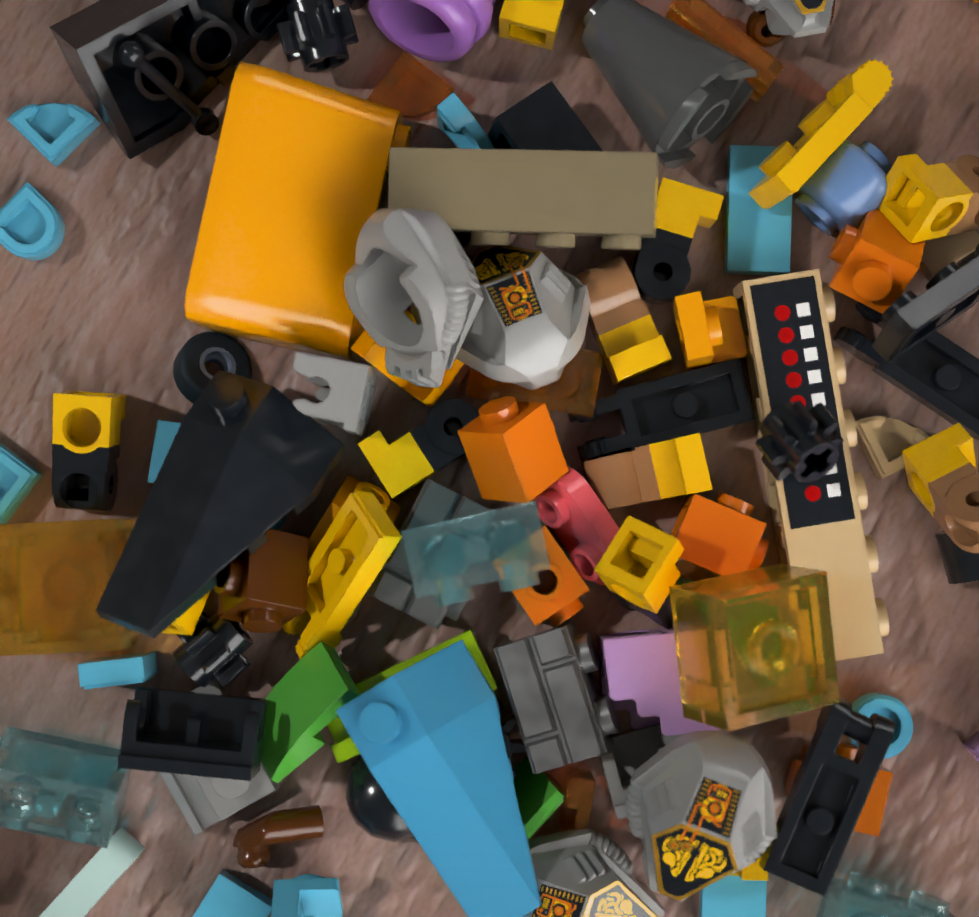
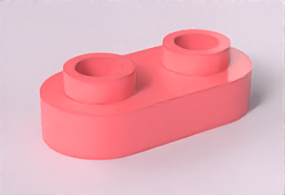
(578, 521)

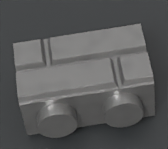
(557, 697)

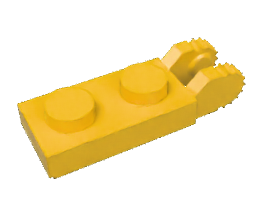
(823, 132)
(343, 570)

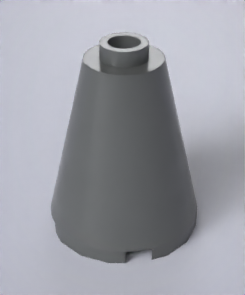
(666, 77)

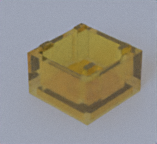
(53, 585)
(754, 646)

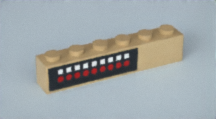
(821, 519)

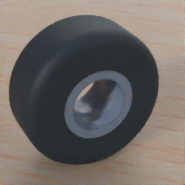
(205, 347)

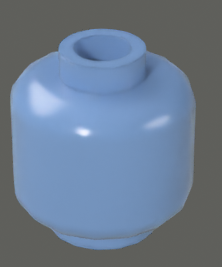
(845, 187)

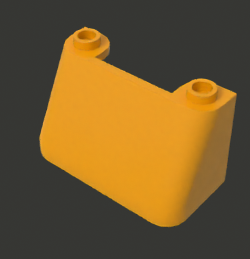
(285, 211)

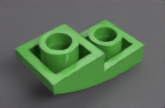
(302, 707)

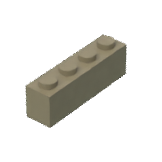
(531, 193)

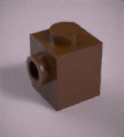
(266, 586)

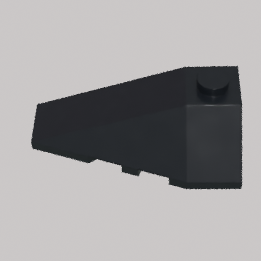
(184, 39)
(224, 483)

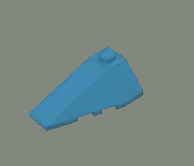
(446, 770)

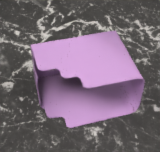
(643, 678)

